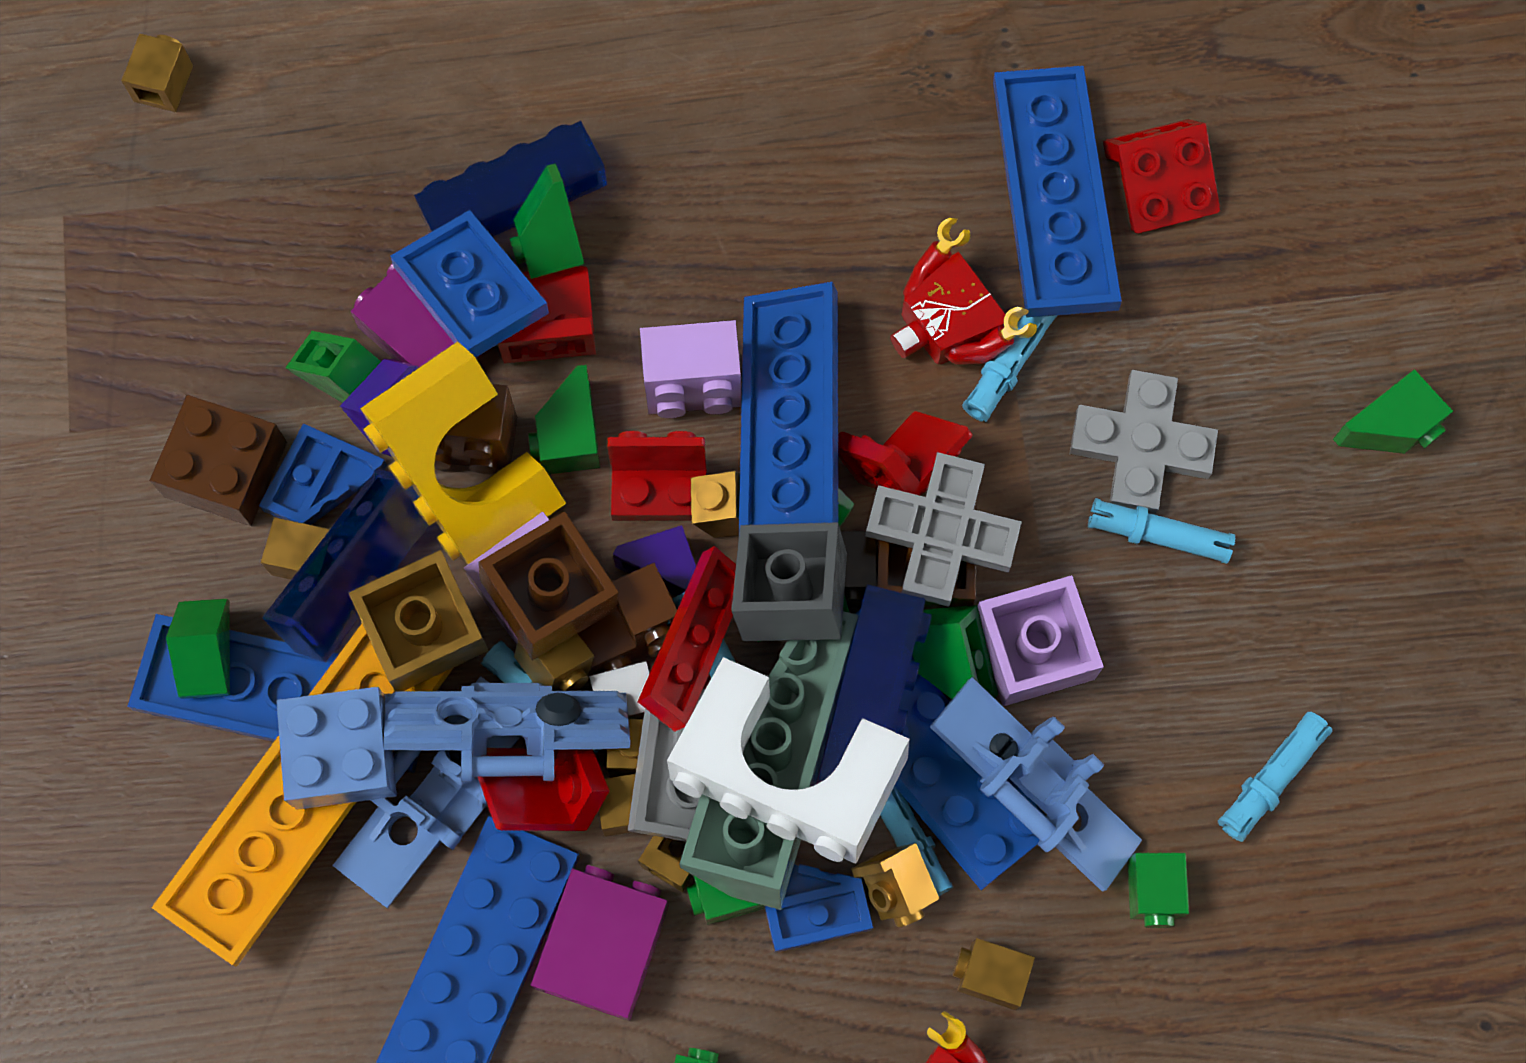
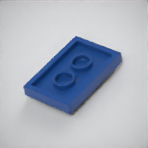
(469, 284)

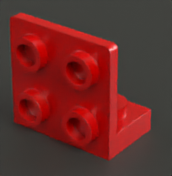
(1166, 174)
(567, 327)
(906, 457)
(654, 475)
(541, 805)

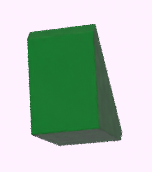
(201, 648)

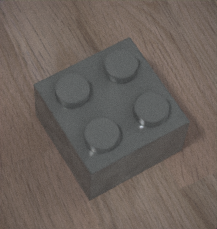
(789, 582)

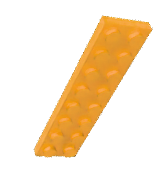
(259, 840)

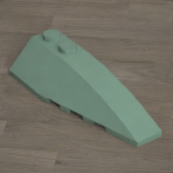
(783, 752)

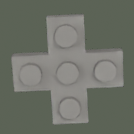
(1143, 441)
(943, 529)

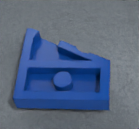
(317, 476)
(818, 909)

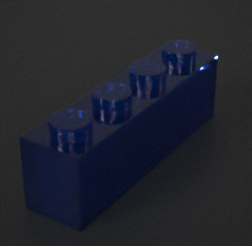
(500, 187)
(359, 548)
(877, 668)

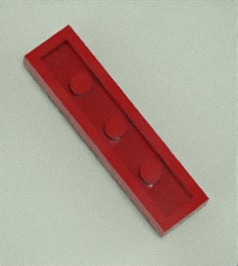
(691, 641)

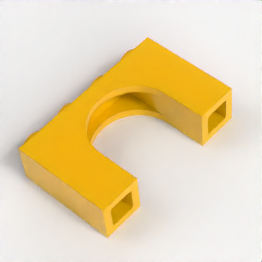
(411, 424)

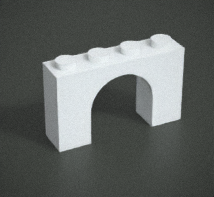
(830, 815)

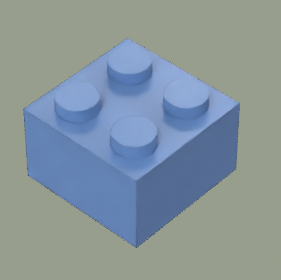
(334, 748)

